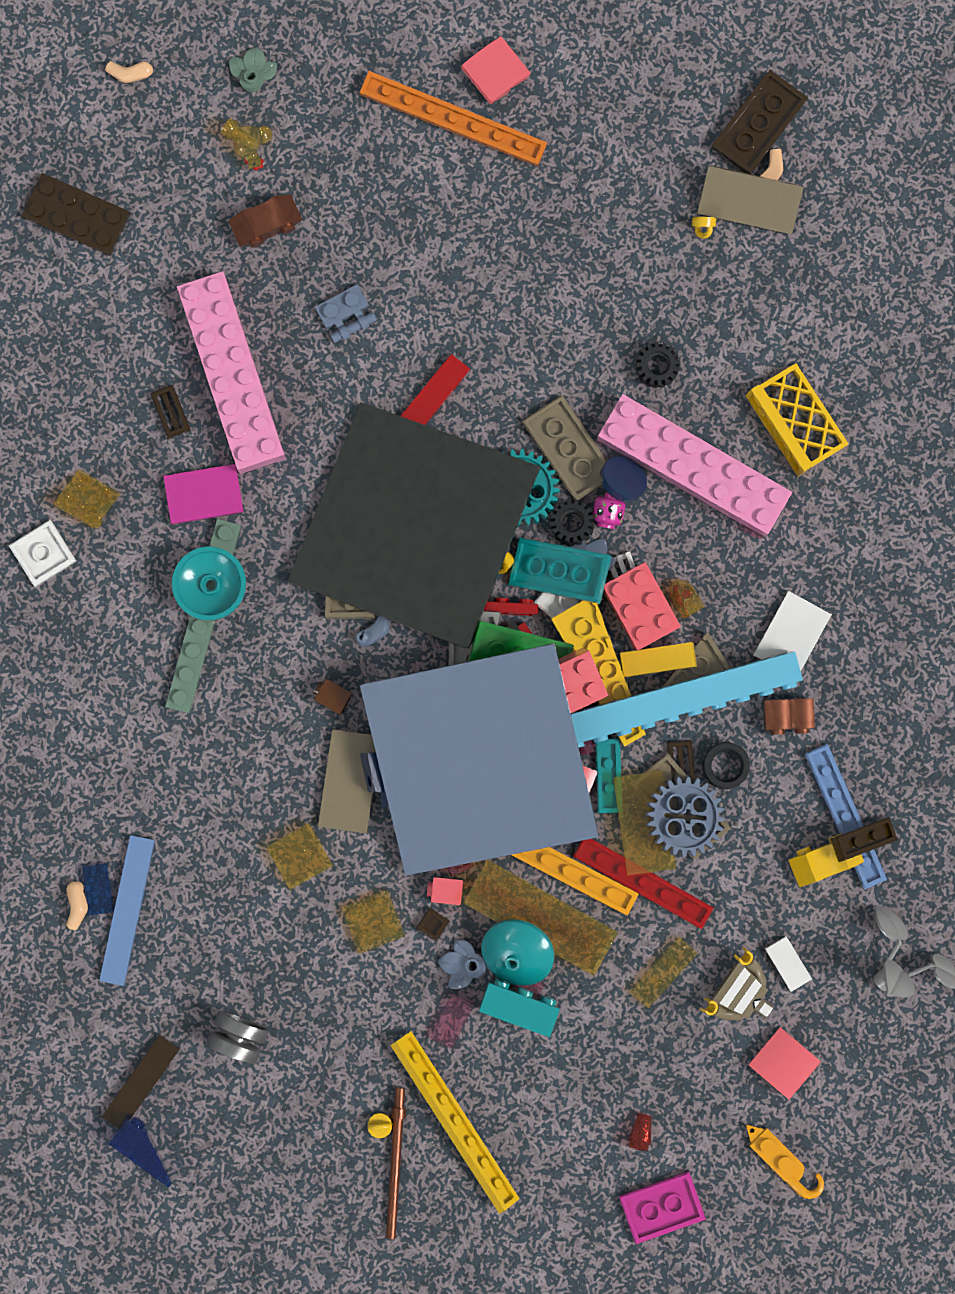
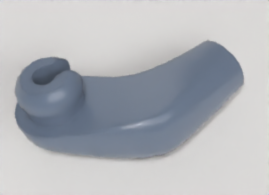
(374, 633)

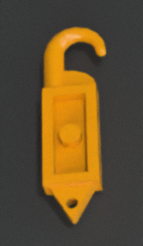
(782, 1161)

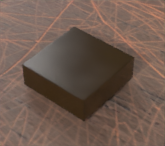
(432, 924)

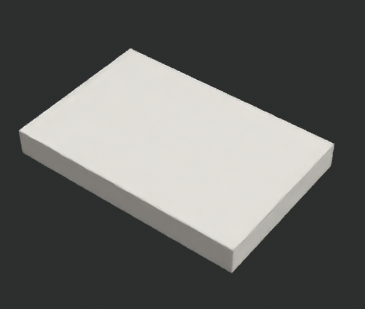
(793, 628)

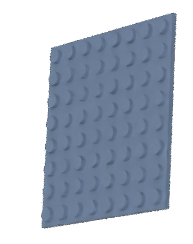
(479, 759)

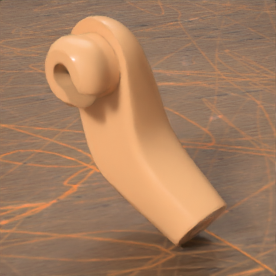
(129, 74)
(775, 166)
(77, 903)

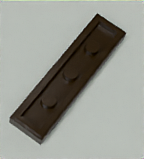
(141, 1081)

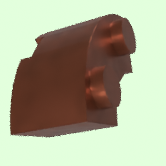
(265, 221)

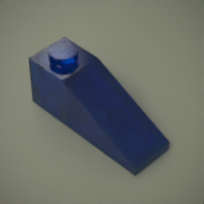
(137, 1145)

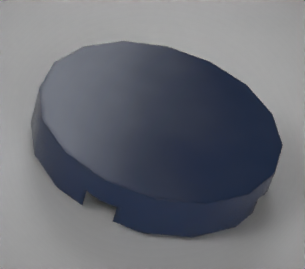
(623, 478)

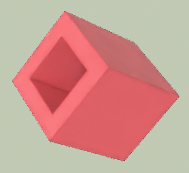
(445, 890)

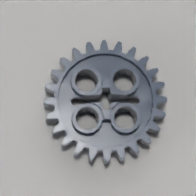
(683, 838)

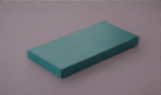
(559, 570)

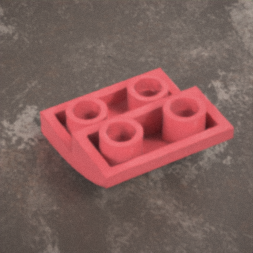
(495, 70)
(784, 1063)

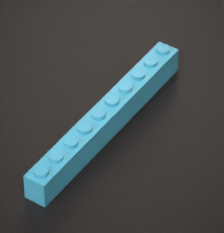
(686, 697)

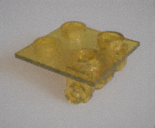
(86, 499)

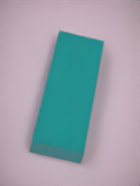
(607, 766)

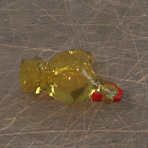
(247, 141)

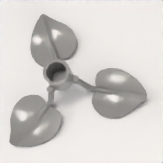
(892, 977)

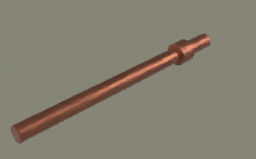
(398, 1113)

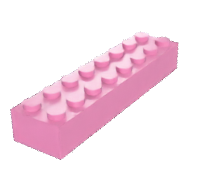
(231, 372)
(694, 465)

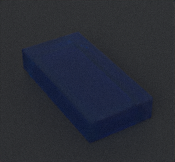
(98, 889)

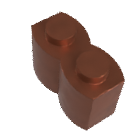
(788, 714)

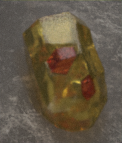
(685, 598)

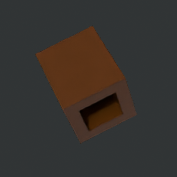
(332, 696)

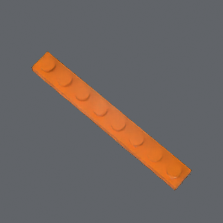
(453, 118)

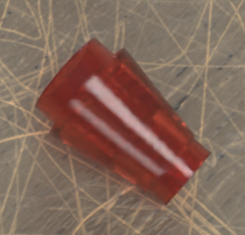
(641, 1133)

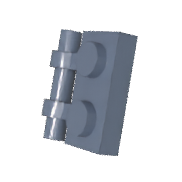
(343, 307)

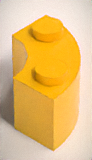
(819, 863)

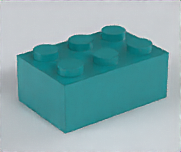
(520, 1007)

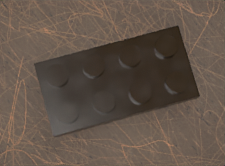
(759, 122)
(76, 214)

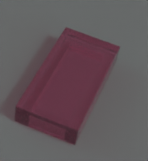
(451, 1021)

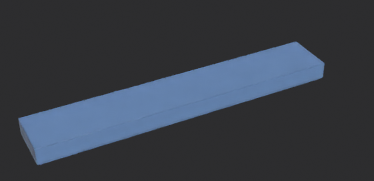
(843, 809)
(127, 910)

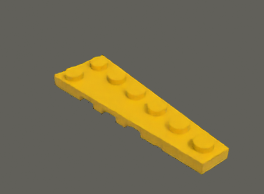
(585, 629)

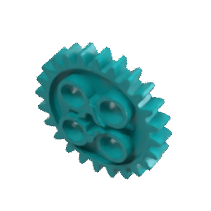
(544, 485)

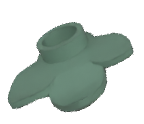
(252, 66)

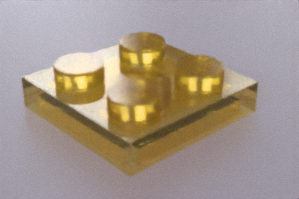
(299, 856)
(373, 921)

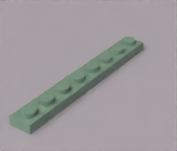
(198, 633)

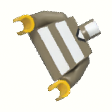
(740, 991)

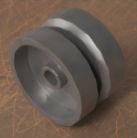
(237, 1039)

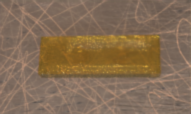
(663, 972)

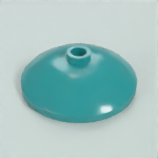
(191, 581)
(521, 943)

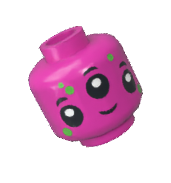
(608, 511)

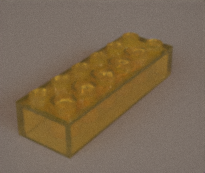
(572, 933)

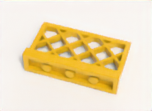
(782, 433)

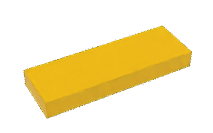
(658, 659)

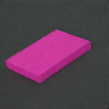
(203, 494)
(662, 1207)

